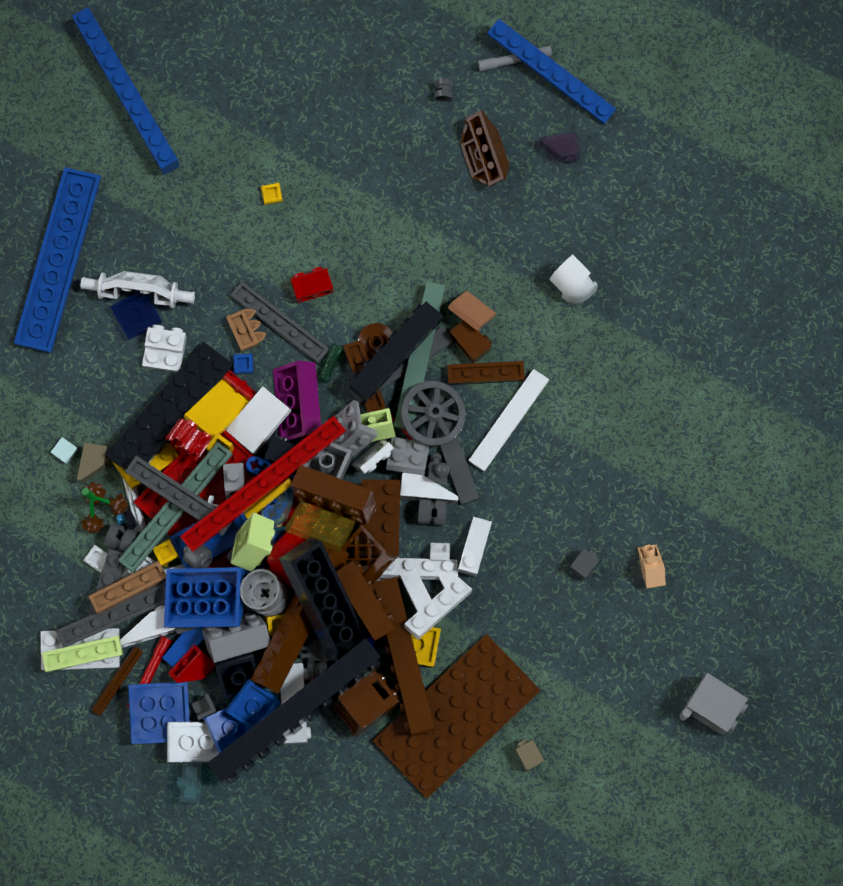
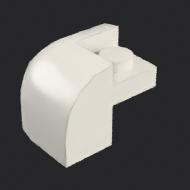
(574, 281)

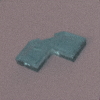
(280, 511)

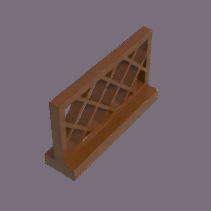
(381, 563)

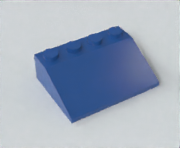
(203, 597)

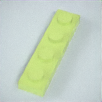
(82, 654)

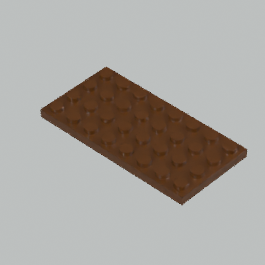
(466, 711)

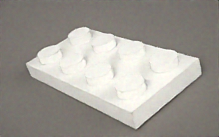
(51, 641)

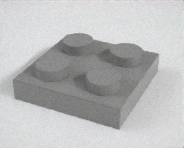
(407, 456)

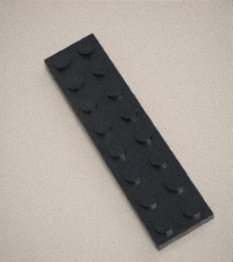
(189, 385)

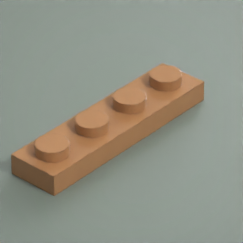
(127, 587)

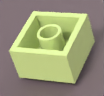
(253, 542)

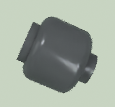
(199, 559)

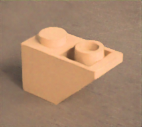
(652, 566)

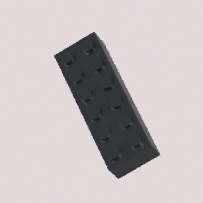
(323, 598)

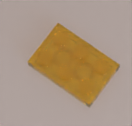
(320, 524)

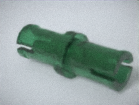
(330, 362)

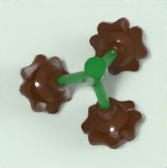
(95, 495)

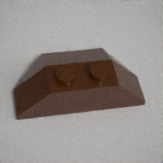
(484, 150)

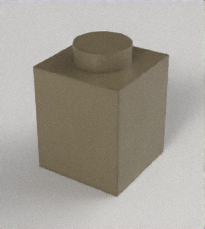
(529, 754)

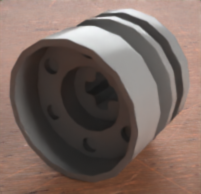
(254, 591)

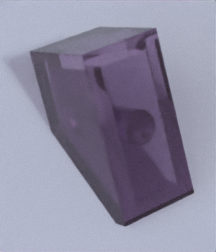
(562, 147)

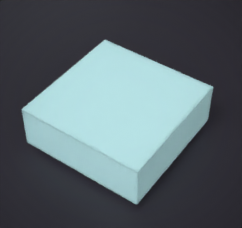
(64, 450)

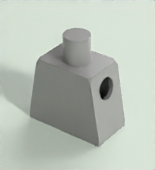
(233, 478)

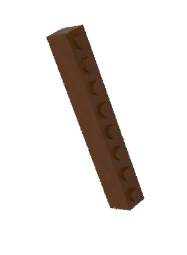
(288, 638)
(404, 661)

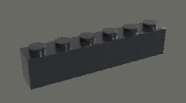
(395, 352)

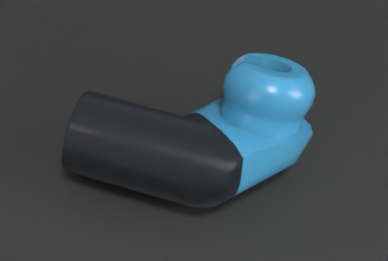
(127, 518)

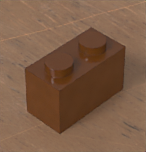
(470, 341)

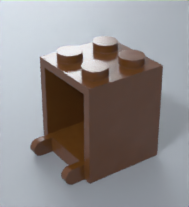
(365, 703)

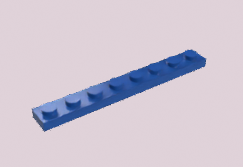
(551, 71)

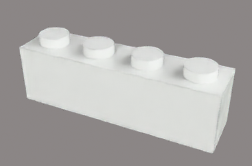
(292, 684)

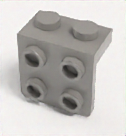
(357, 434)

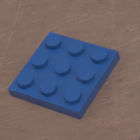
(153, 707)

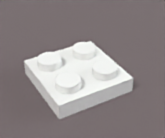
(368, 460)

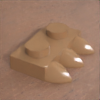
(244, 329)

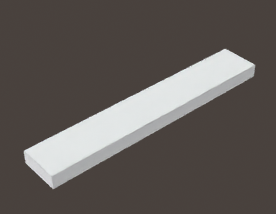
(508, 420)

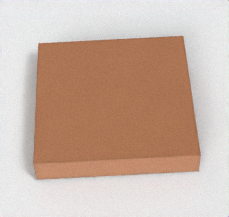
(472, 310)

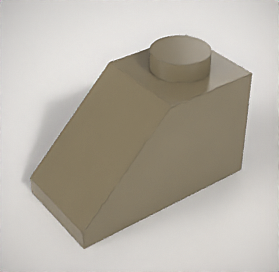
(92, 461)

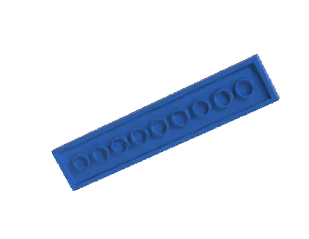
(57, 260)

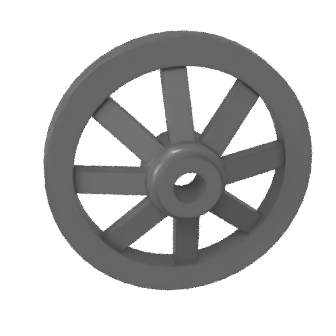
(429, 416)

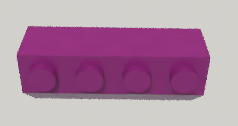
(298, 390)

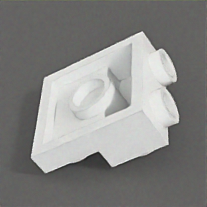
(164, 348)

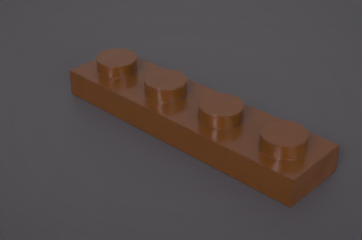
(357, 357)
(486, 372)

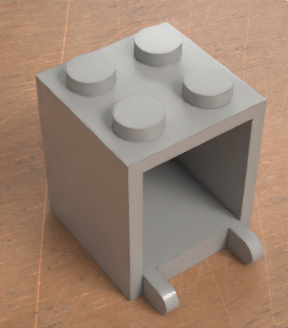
(715, 705)

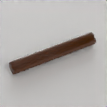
(117, 680)

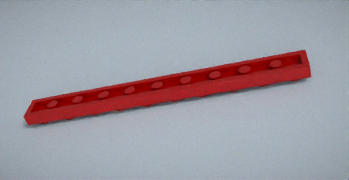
(263, 484)

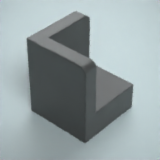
(204, 707)

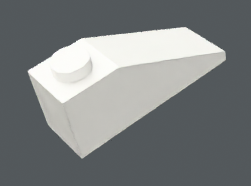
(420, 487)
(474, 547)
(149, 628)

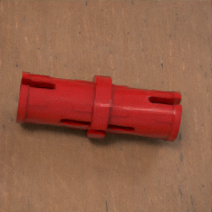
(239, 385)

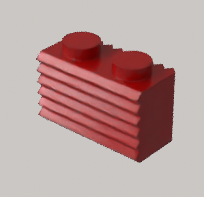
(312, 284)

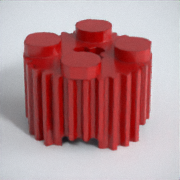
(188, 439)

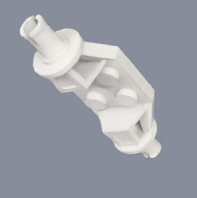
(144, 282)

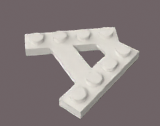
(428, 611)

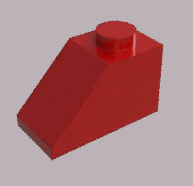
(192, 666)

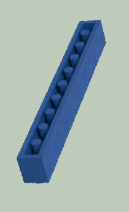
(126, 91)

